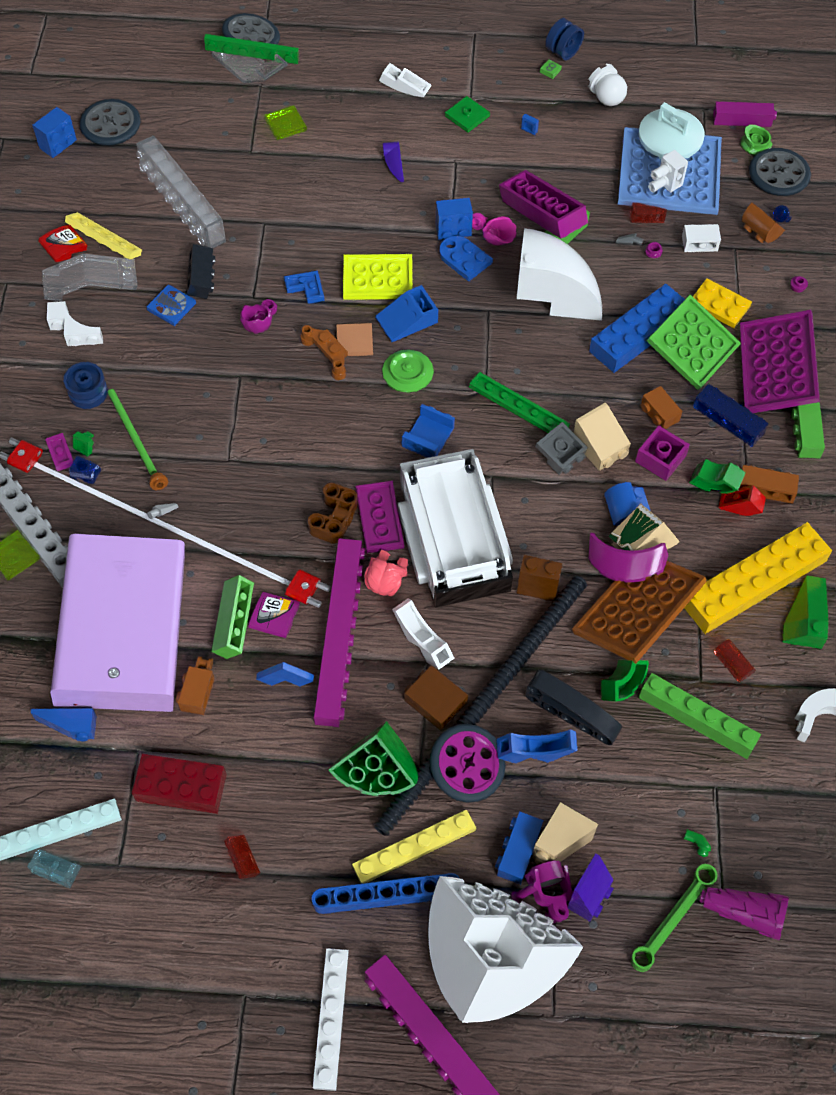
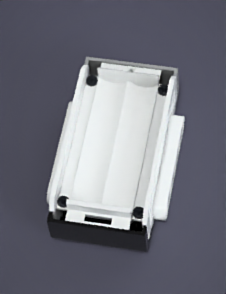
(454, 529)

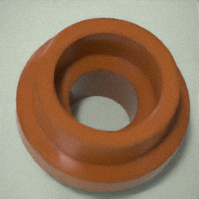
(158, 481)

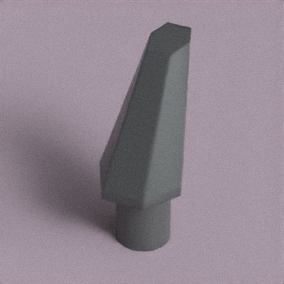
(629, 239)

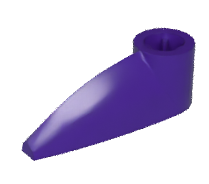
(393, 159)

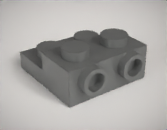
(562, 448)

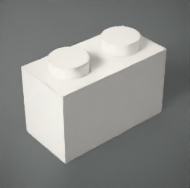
(701, 238)

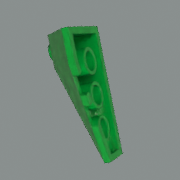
(808, 616)

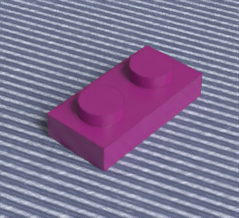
(59, 451)

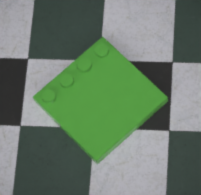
(693, 342)

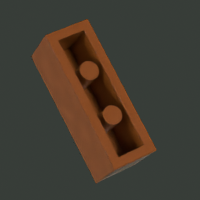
(771, 483)

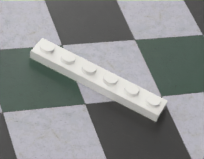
(331, 1020)

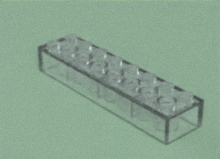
(180, 192)

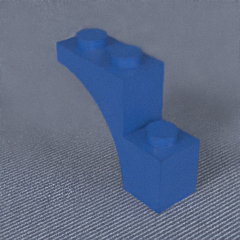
(543, 748)

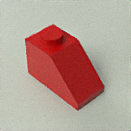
(744, 501)

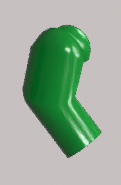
(700, 840)

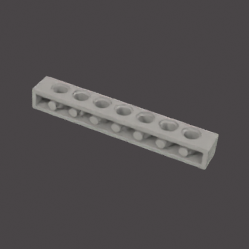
(32, 532)

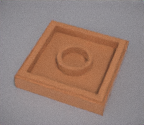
(356, 338)

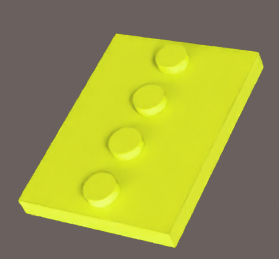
(376, 276)

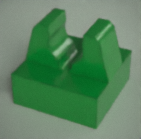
(83, 442)

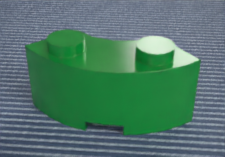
(717, 476)
(624, 680)

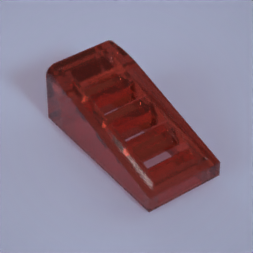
(641, 213)

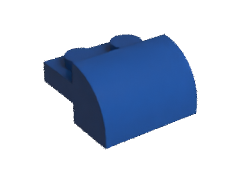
(623, 500)

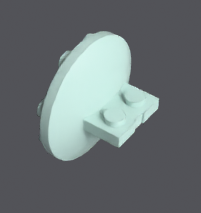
(671, 130)

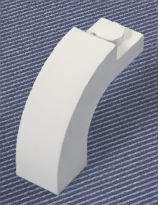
(818, 703)

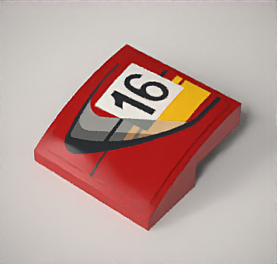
(62, 243)

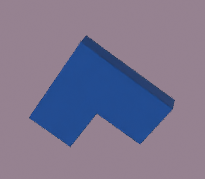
(306, 282)
(284, 672)

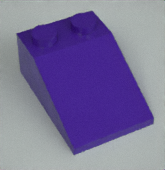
(591, 890)

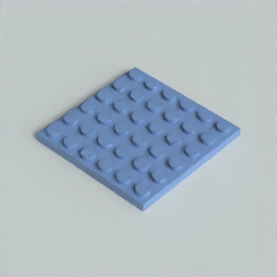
(700, 183)

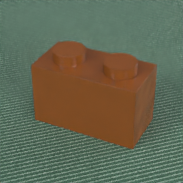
(661, 408)

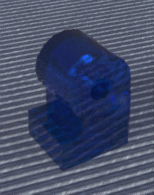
(84, 470)

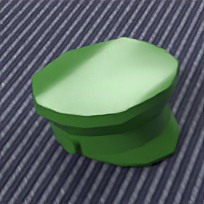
(755, 139)

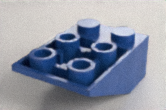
(408, 314)

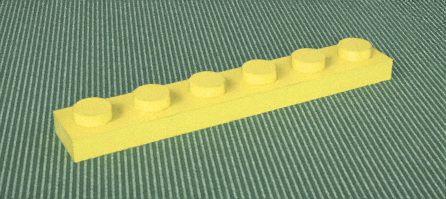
(414, 847)

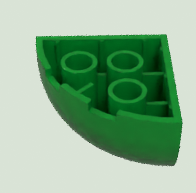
(377, 764)

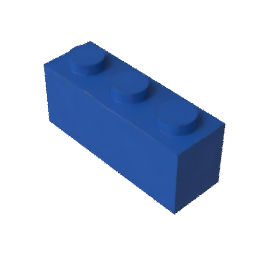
(518, 847)

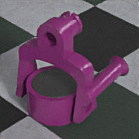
(545, 876)

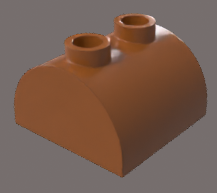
(761, 224)

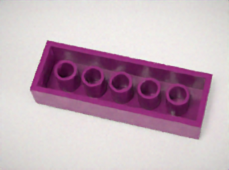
(543, 204)

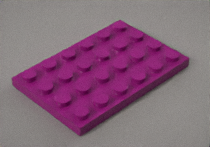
(779, 362)

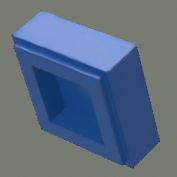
(529, 124)

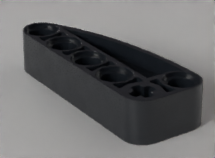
(572, 707)

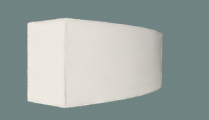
(404, 81)

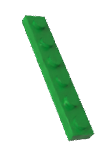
(250, 48)
(515, 403)

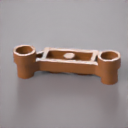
(329, 346)

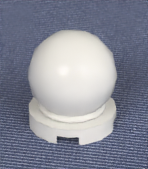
(608, 85)

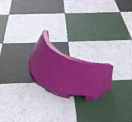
(625, 564)

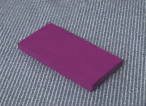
(379, 517)

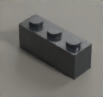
(200, 271)

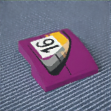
(274, 614)

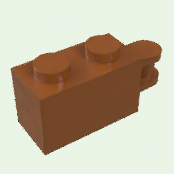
(196, 687)

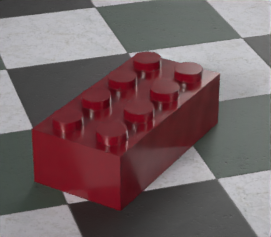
(179, 783)

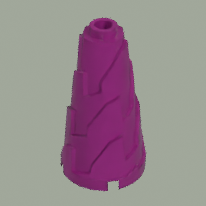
(752, 909)

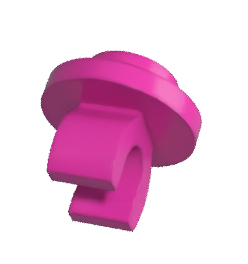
(478, 221)

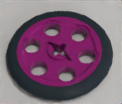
(454, 786)

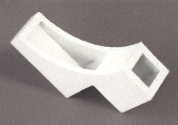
(74, 332)
(419, 633)

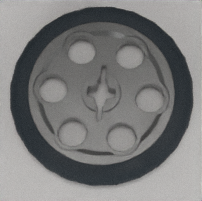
(248, 30)
(114, 122)
(779, 171)

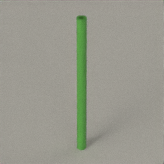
(132, 432)

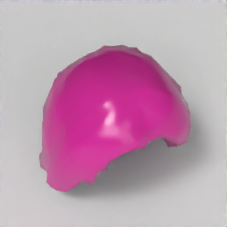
(499, 231)

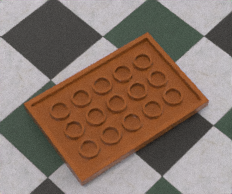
(636, 613)

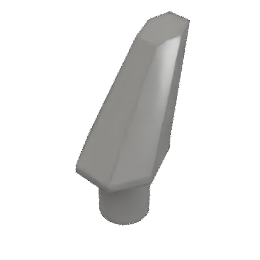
(160, 510)

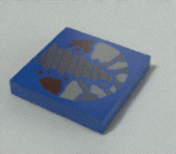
(171, 305)

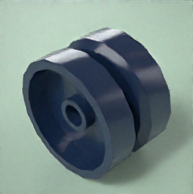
(564, 39)
(85, 385)

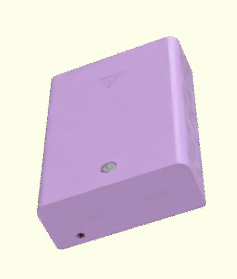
(119, 623)

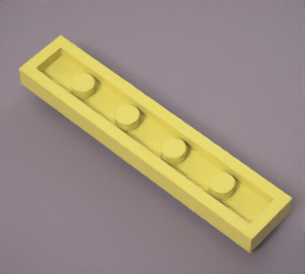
(103, 235)

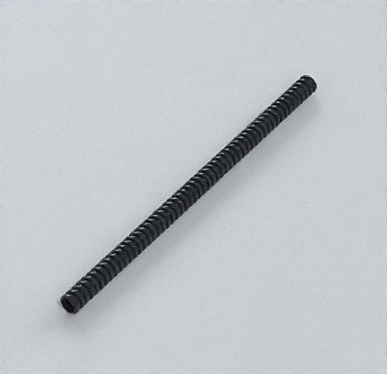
(488, 696)

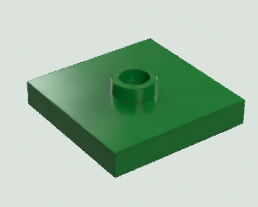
(467, 114)

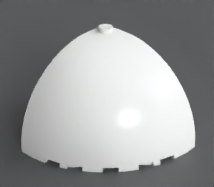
(557, 275)
(493, 951)

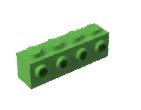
(232, 617)

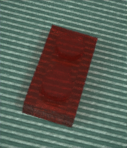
(242, 856)

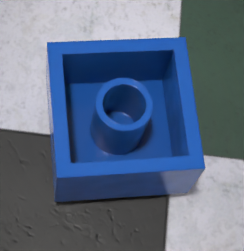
(54, 132)
(454, 218)

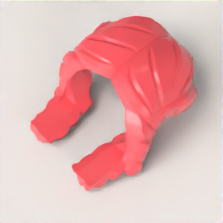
(385, 577)

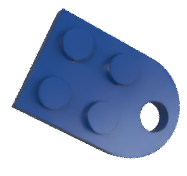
(464, 257)

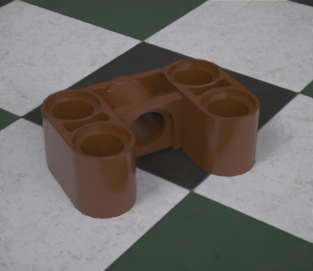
(341, 516)

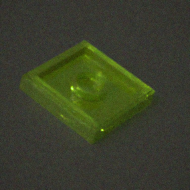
(285, 122)
(16, 555)

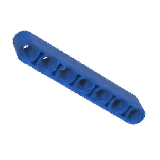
(375, 890)

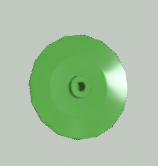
(407, 371)

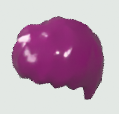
(256, 318)

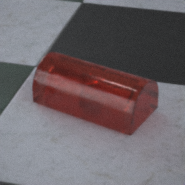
(734, 660)

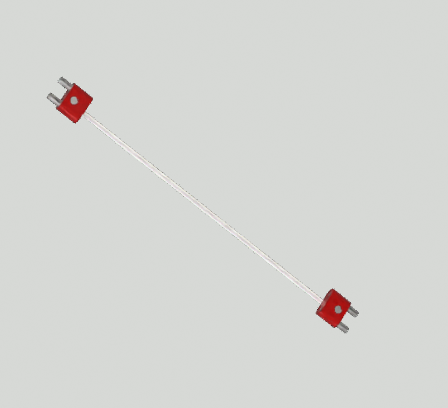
(300, 588)

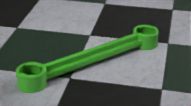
(674, 917)

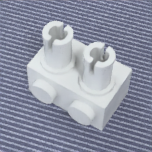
(670, 173)

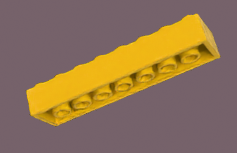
(757, 577)

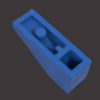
(74, 723)

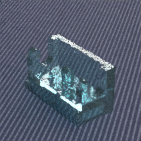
(53, 868)

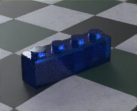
(730, 415)

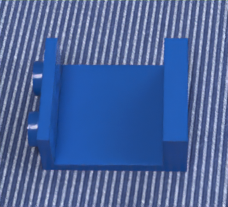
(429, 432)

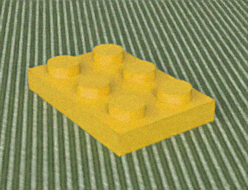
(722, 302)

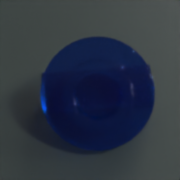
(782, 214)

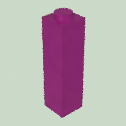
(744, 114)

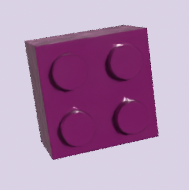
(662, 453)

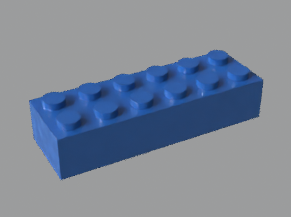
(629, 333)

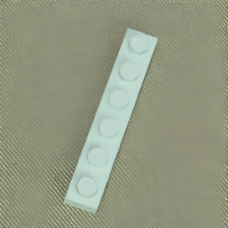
(59, 829)

